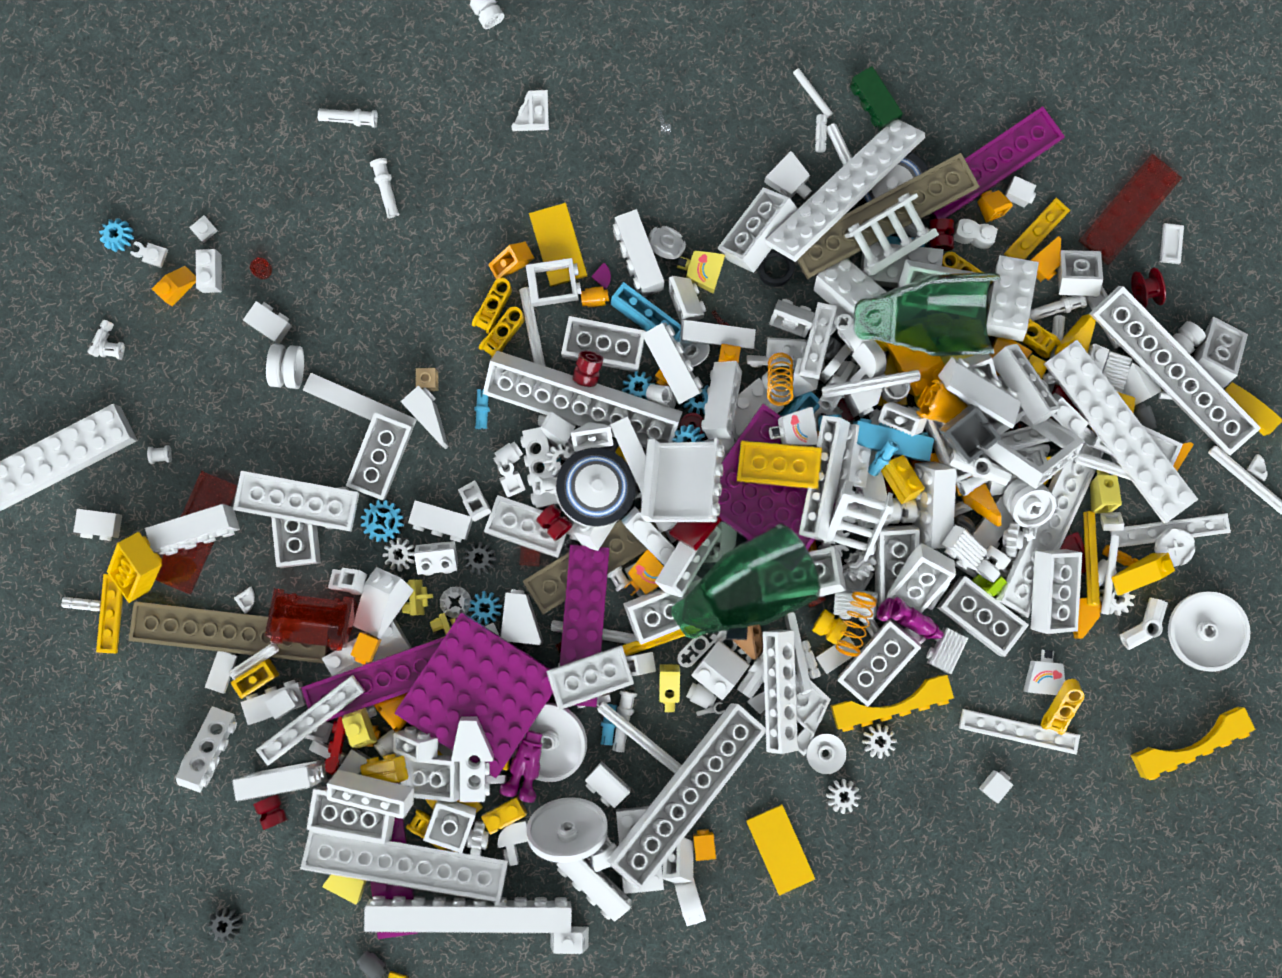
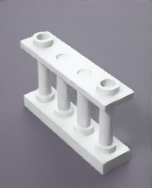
(907, 244)
(842, 509)

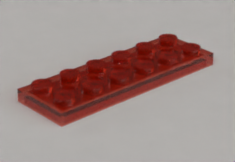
(1130, 209)
(184, 567)

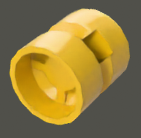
(829, 626)

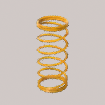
(770, 371)
(861, 602)

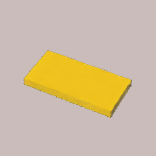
(557, 241)
(779, 464)
(780, 849)

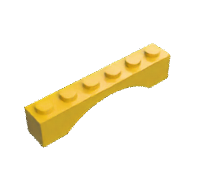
(930, 692)
(1228, 727)

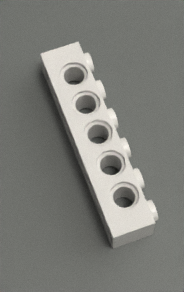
(780, 691)

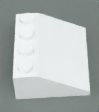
(392, 642)

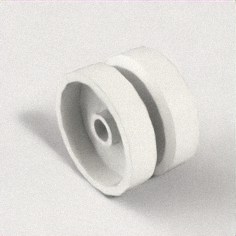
(285, 366)
(1029, 505)

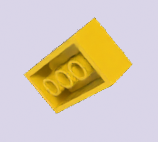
(134, 566)

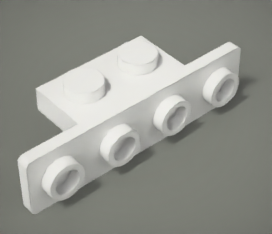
(792, 347)
(854, 463)

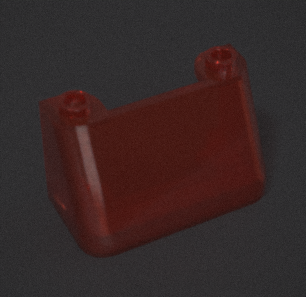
(310, 620)

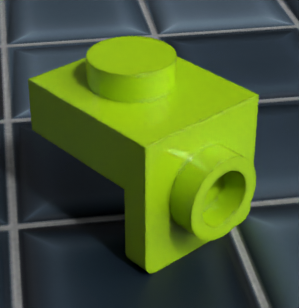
(991, 588)

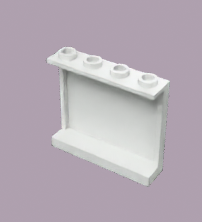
(682, 481)

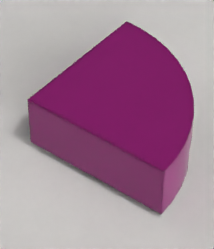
(602, 276)

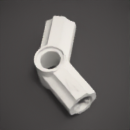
(1139, 634)

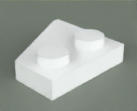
(533, 113)

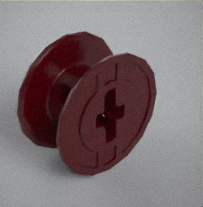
(1152, 287)

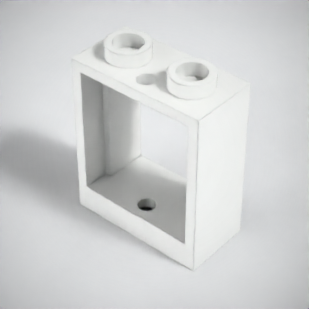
(532, 269)

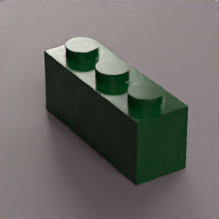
(875, 98)

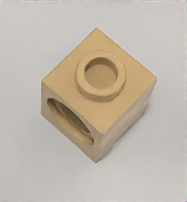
(427, 378)

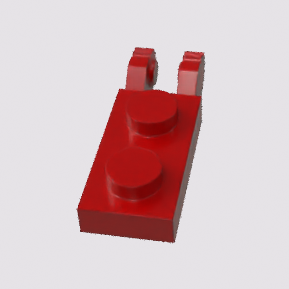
(335, 747)

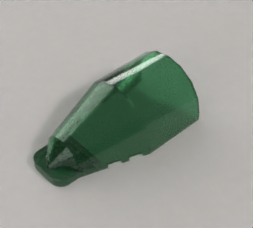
(930, 315)
(751, 585)

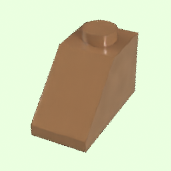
(754, 644)

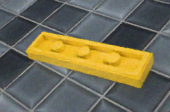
(1038, 230)
(109, 617)

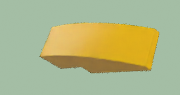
(1257, 410)

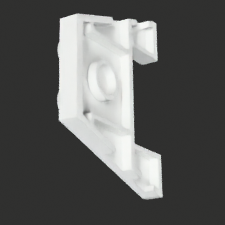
(809, 711)

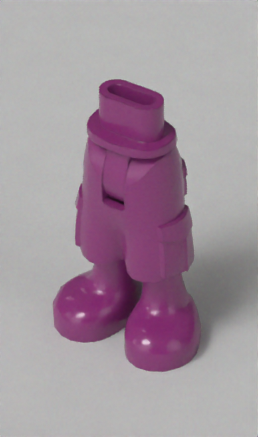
(908, 617)
(526, 764)

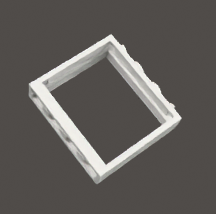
(1025, 468)
(279, 780)

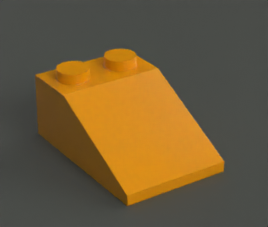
(911, 360)

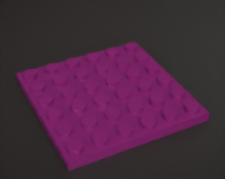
(756, 506)
(481, 678)

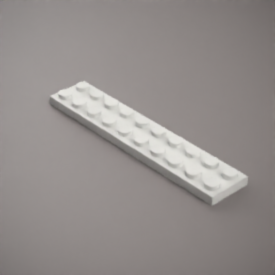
(844, 189)
(1120, 431)
(1068, 490)
(406, 866)

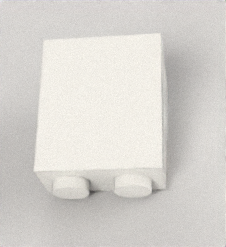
(519, 619)

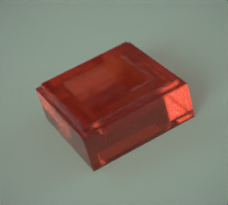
(529, 557)

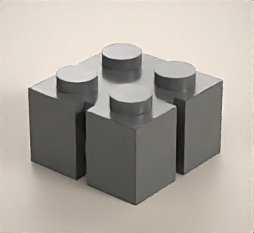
(966, 433)

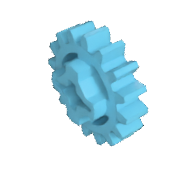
(374, 526)

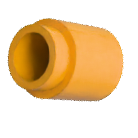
(594, 297)

